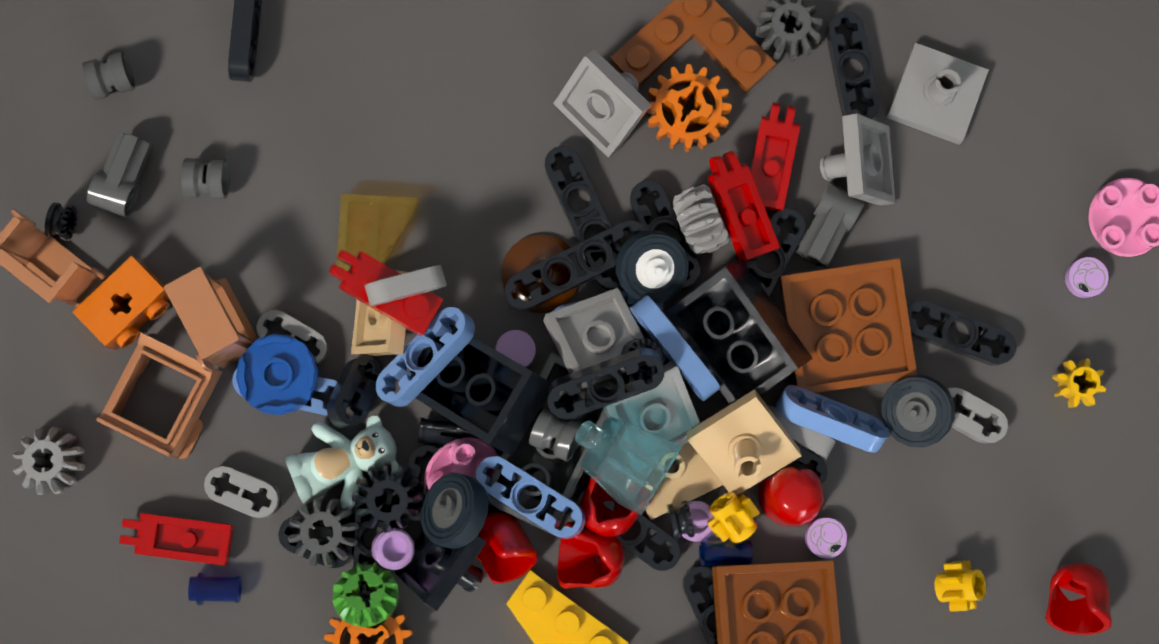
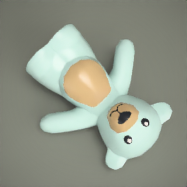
(346, 460)

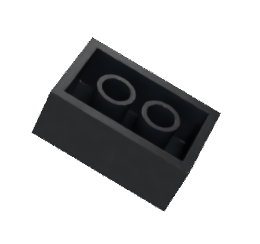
(738, 333)
(485, 394)

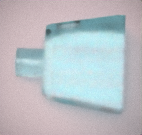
(626, 460)

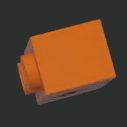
(103, 308)

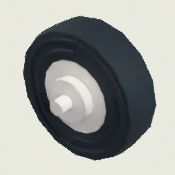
(652, 266)

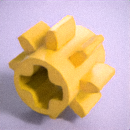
(1086, 376)
(733, 517)
(960, 586)

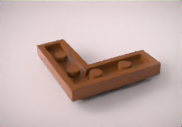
(710, 28)

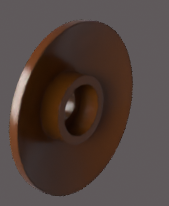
(529, 253)

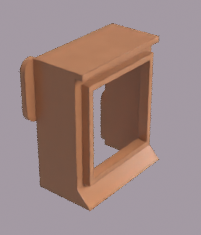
(46, 263)
(207, 321)
(187, 425)

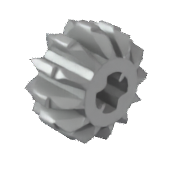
(700, 219)
(35, 462)

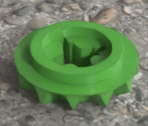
(382, 601)

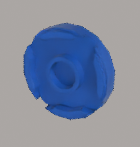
(277, 374)

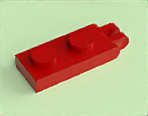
(774, 156)
(741, 207)
(410, 312)
(180, 538)

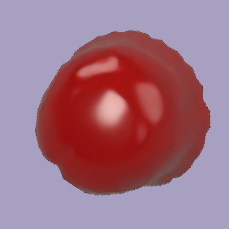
(791, 496)
(600, 518)
(511, 549)
(577, 558)
(1083, 615)

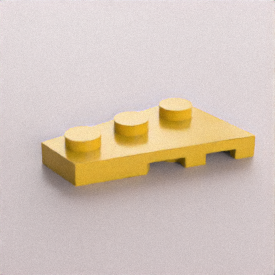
(555, 618)

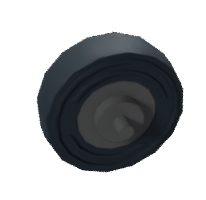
(918, 411)
(454, 510)

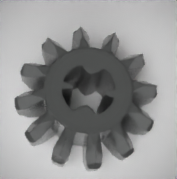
(803, 32)
(317, 545)

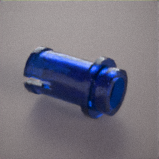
(725, 552)
(214, 589)

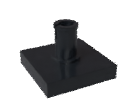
(438, 569)

